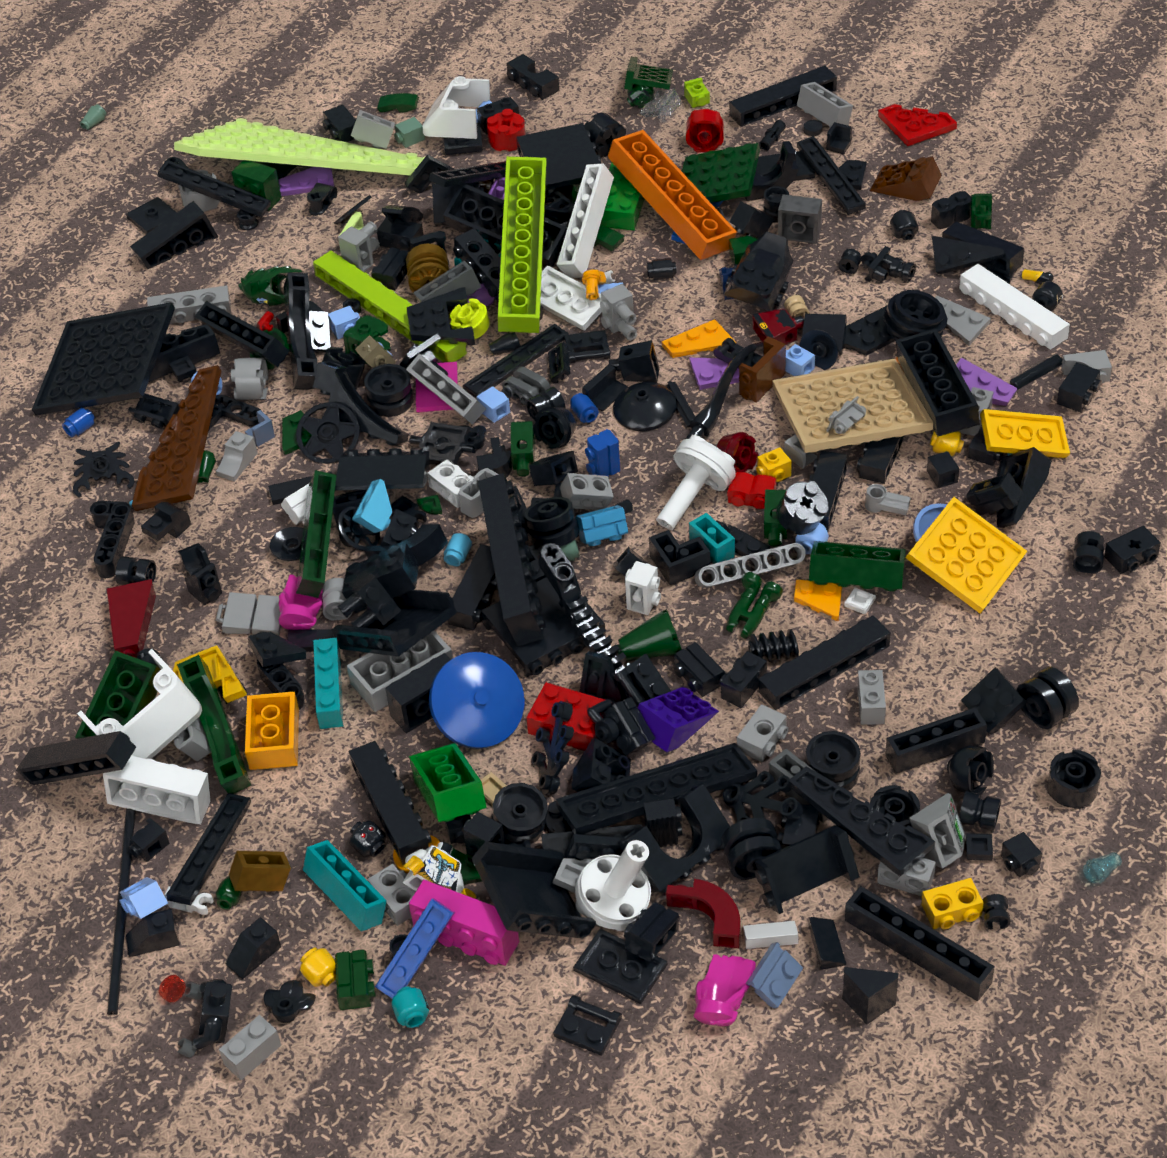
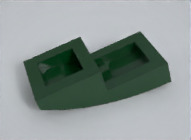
(401, 101)
(609, 238)

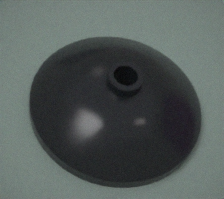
(645, 406)

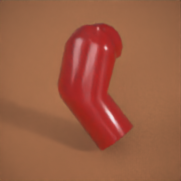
(264, 322)

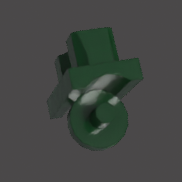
(981, 210)

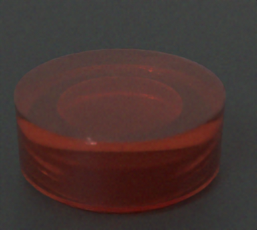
(172, 988)

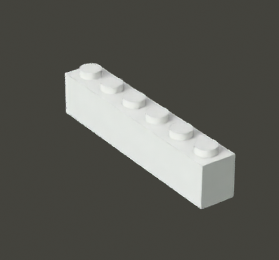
(585, 220)
(1014, 306)

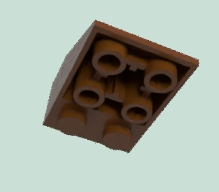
(908, 180)

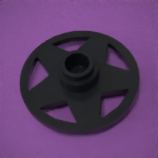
(327, 432)

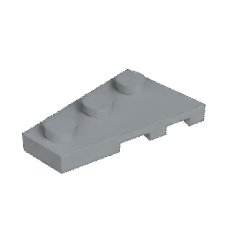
(964, 321)

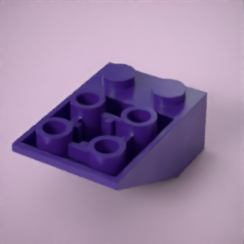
(675, 717)

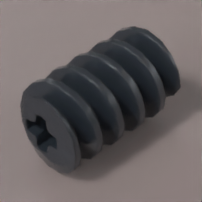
(773, 645)

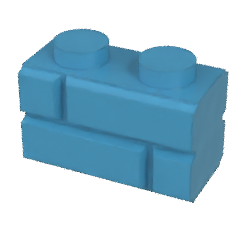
(602, 525)

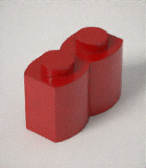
(750, 489)

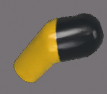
(1037, 276)

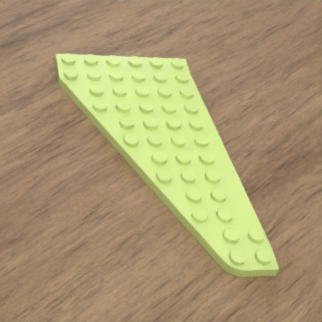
(270, 144)

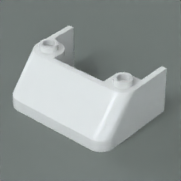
(446, 117)
(160, 719)

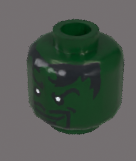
(640, 95)

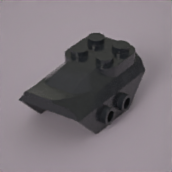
(761, 272)

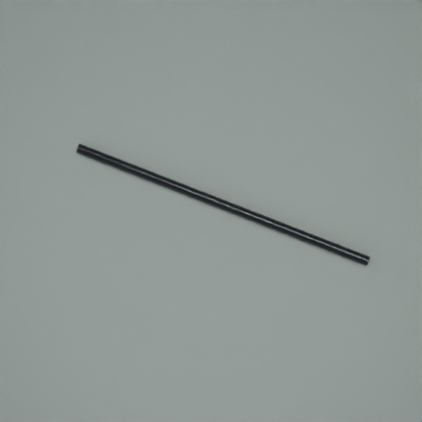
(119, 935)

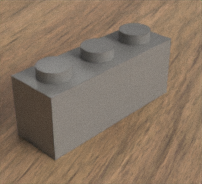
(824, 104)

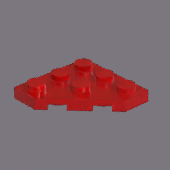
(916, 124)

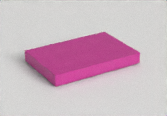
(426, 399)

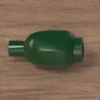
(227, 895)

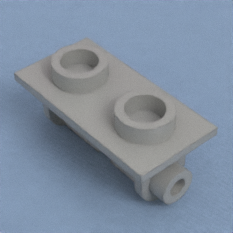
(847, 416)

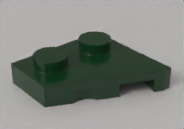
(289, 430)

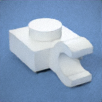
(196, 905)

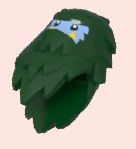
(266, 284)

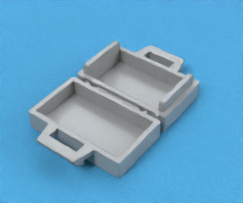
(242, 614)

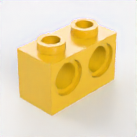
(950, 900)

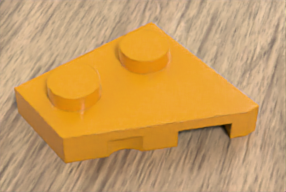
(819, 597)

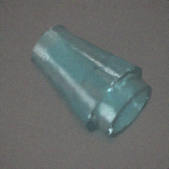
(1101, 867)

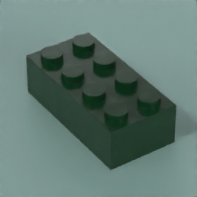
(857, 565)
(122, 692)

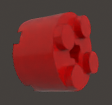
(504, 129)
(704, 130)

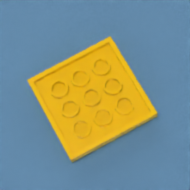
(966, 554)

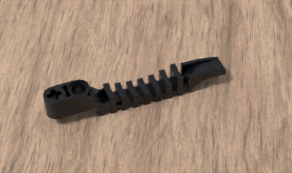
(554, 562)

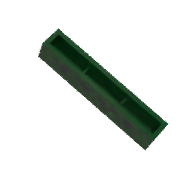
(316, 534)

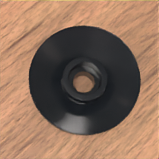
(811, 342)
(284, 541)

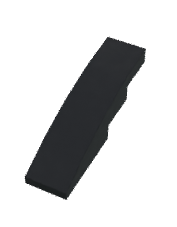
(402, 214)

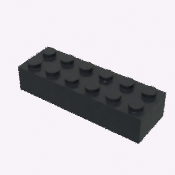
(484, 212)
(937, 382)

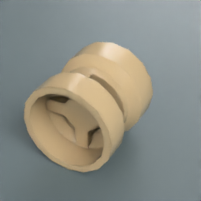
(796, 306)

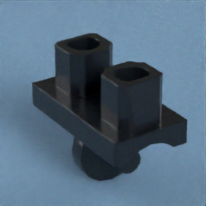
(875, 263)

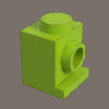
(696, 93)

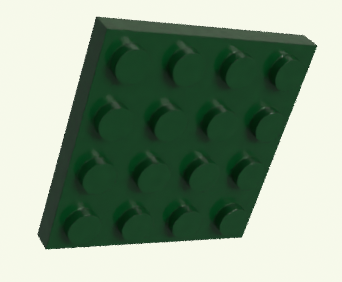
(724, 172)

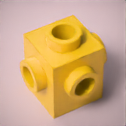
(774, 464)

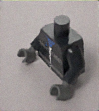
(213, 1017)

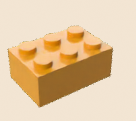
(272, 730)

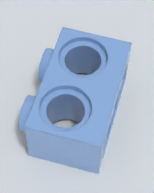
(142, 898)

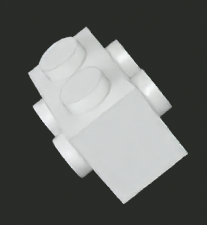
(642, 588)

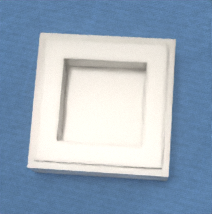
(860, 600)

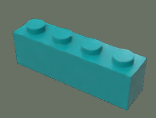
(328, 683)
(344, 885)

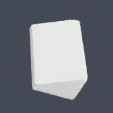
(765, 934)

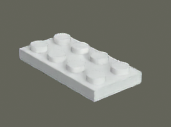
(568, 299)

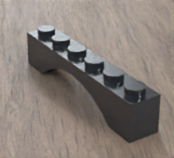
(297, 311)

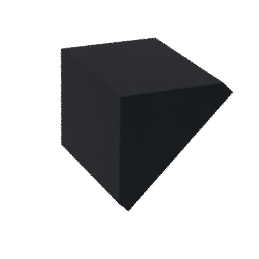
(869, 992)

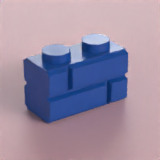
(603, 454)

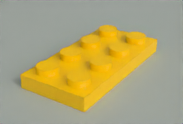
(1020, 431)

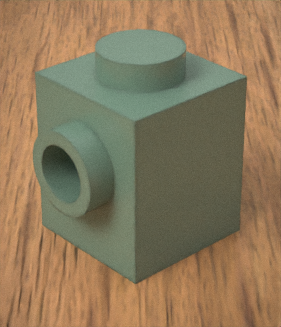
(409, 132)

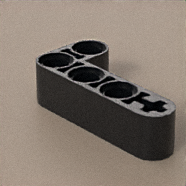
(117, 522)

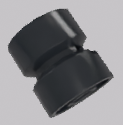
(772, 200)
(548, 398)
(1088, 552)
(131, 570)
(979, 810)

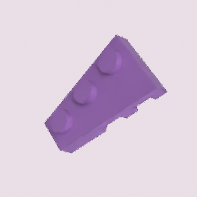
(709, 370)

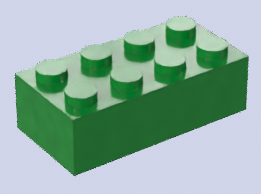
(623, 203)
(447, 782)

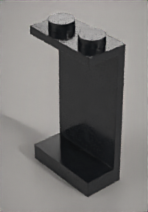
(805, 866)

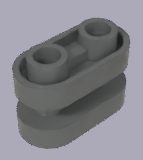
(524, 384)

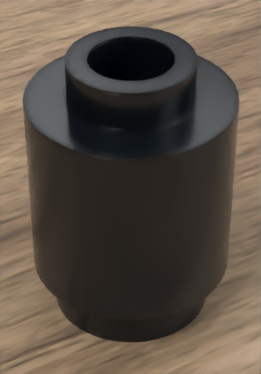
(661, 268)

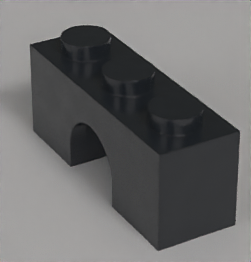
(523, 72)

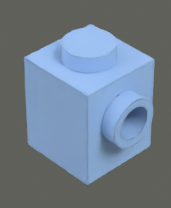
(342, 320)
(799, 361)
(495, 402)

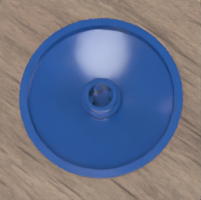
(476, 700)

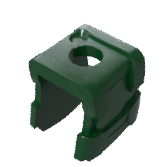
(364, 327)

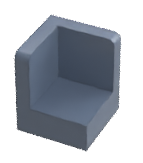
(263, 431)

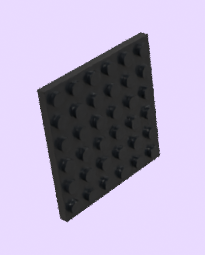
(104, 359)

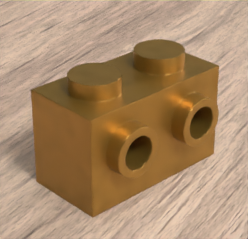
(259, 871)

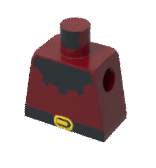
(777, 325)

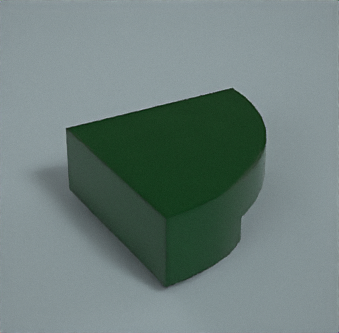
(430, 504)

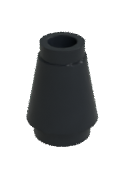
(505, 344)

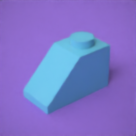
(374, 508)

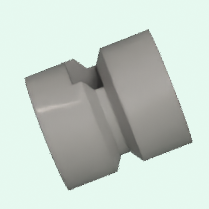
(332, 597)

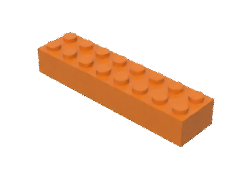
(671, 194)

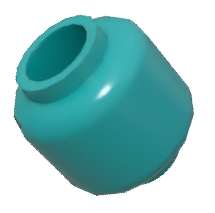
(410, 1007)

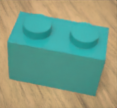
(714, 536)

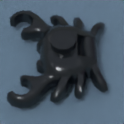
(99, 466)

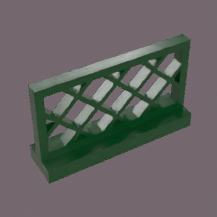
(647, 75)

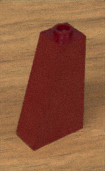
(130, 615)

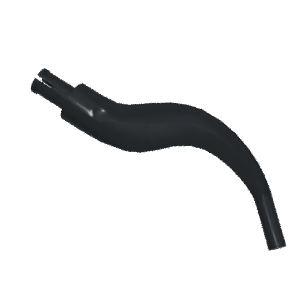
(707, 418)

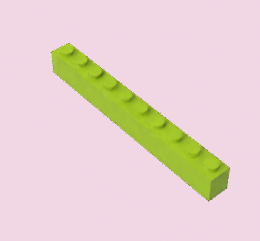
(377, 300)

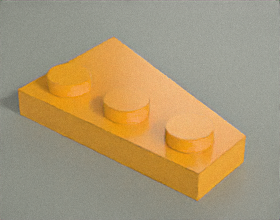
(698, 339)

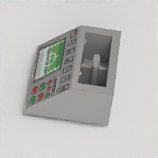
(944, 826)

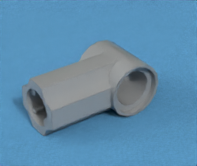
(879, 499)

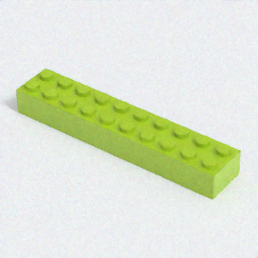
(522, 245)

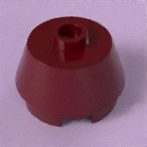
(741, 449)

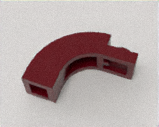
(713, 902)

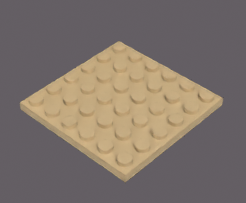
(882, 389)

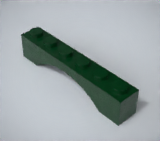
(221, 740)

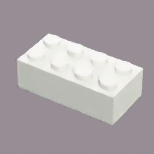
(159, 789)

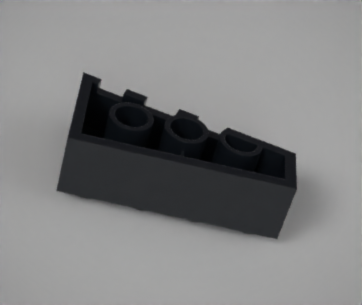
(174, 236)
(195, 342)

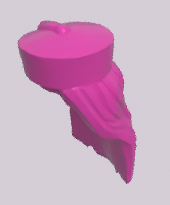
(297, 610)
(722, 990)

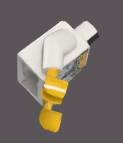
(435, 866)

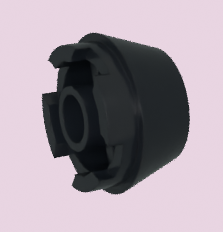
(554, 426)

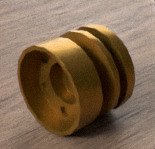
(425, 264)

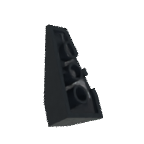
(1030, 472)

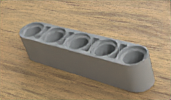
(759, 560)

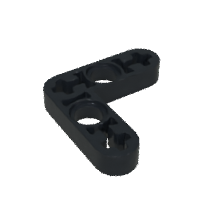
(229, 406)

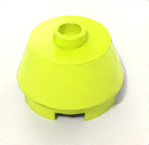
(471, 315)

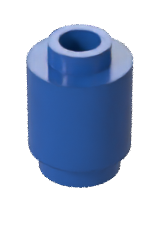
(584, 408)
(78, 422)

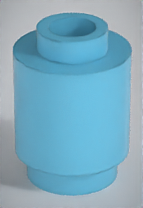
(457, 549)

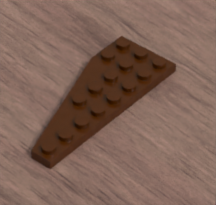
(177, 461)

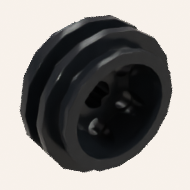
(914, 313)

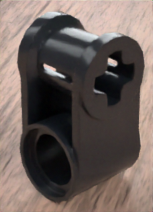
(320, 198)

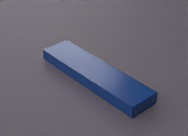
(415, 948)

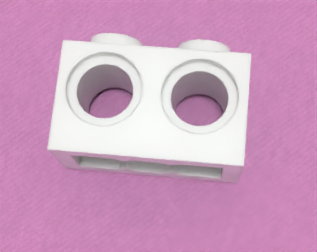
(448, 480)

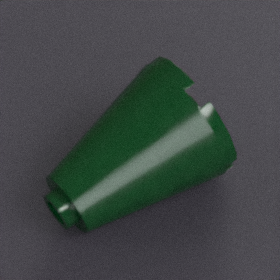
(653, 637)

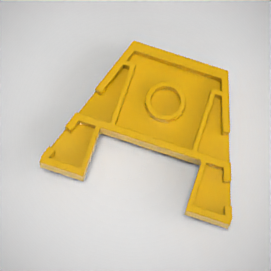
(220, 671)

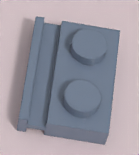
(774, 975)

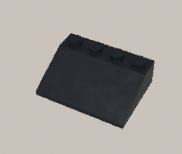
(394, 467)

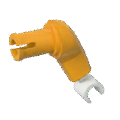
(593, 278)

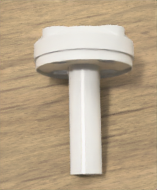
(702, 465)
(614, 888)

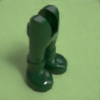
(752, 584)

